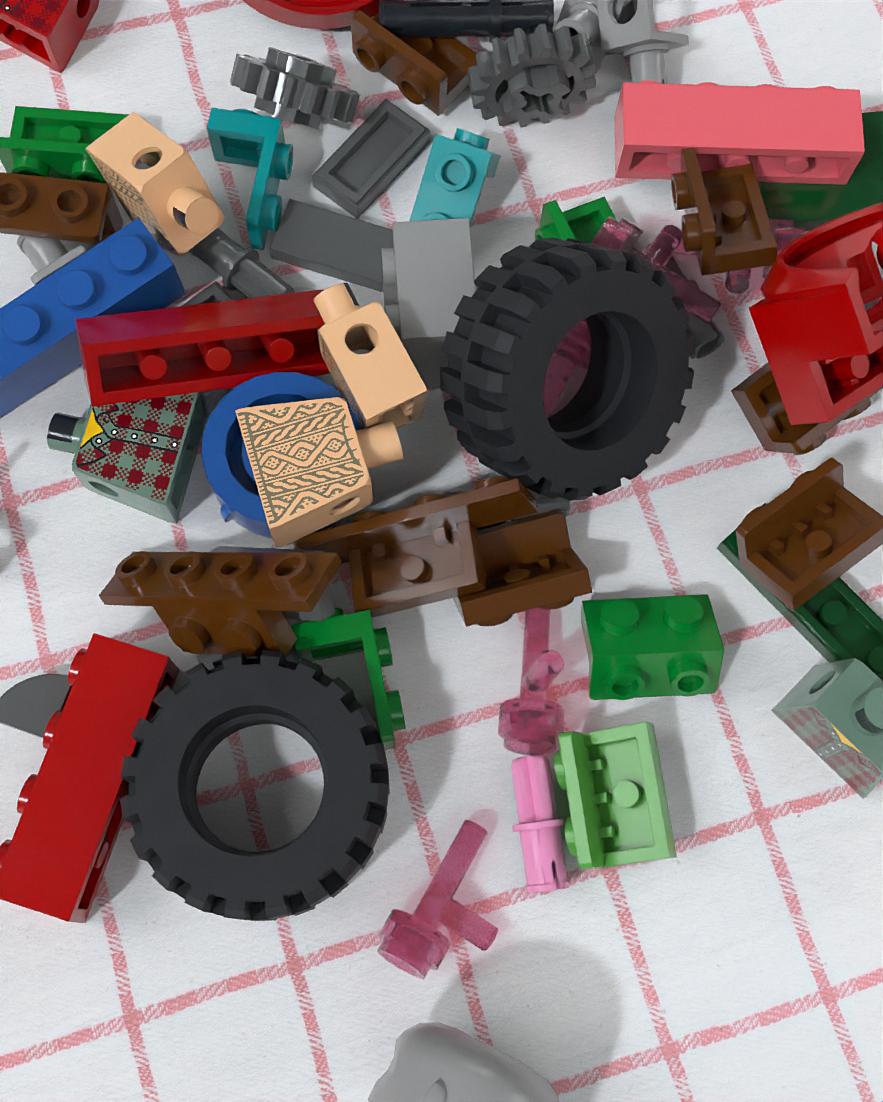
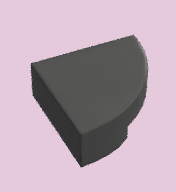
(33, 702)

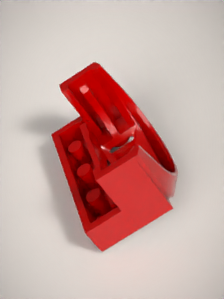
(815, 319)

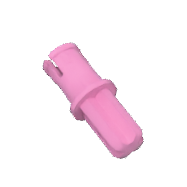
(538, 824)

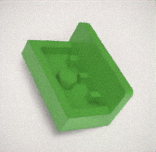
(614, 797)

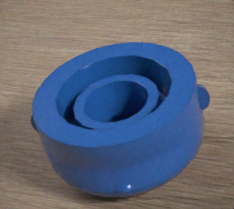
(225, 452)

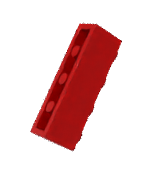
(198, 347)
(74, 800)

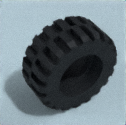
(631, 379)
(183, 735)

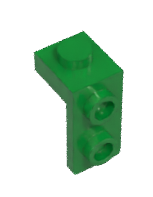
(349, 635)

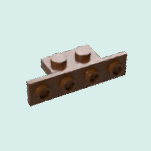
(420, 550)
(224, 597)

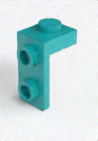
(256, 142)
(454, 177)

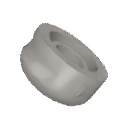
(451, 1066)

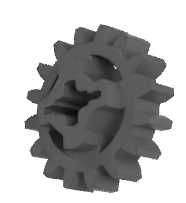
(532, 76)
(294, 88)

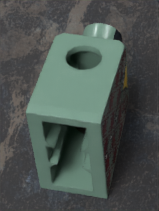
(135, 450)
(840, 720)

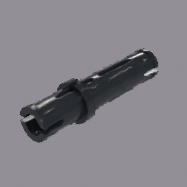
(464, 17)

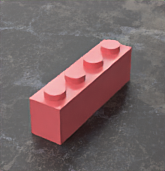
(778, 130)

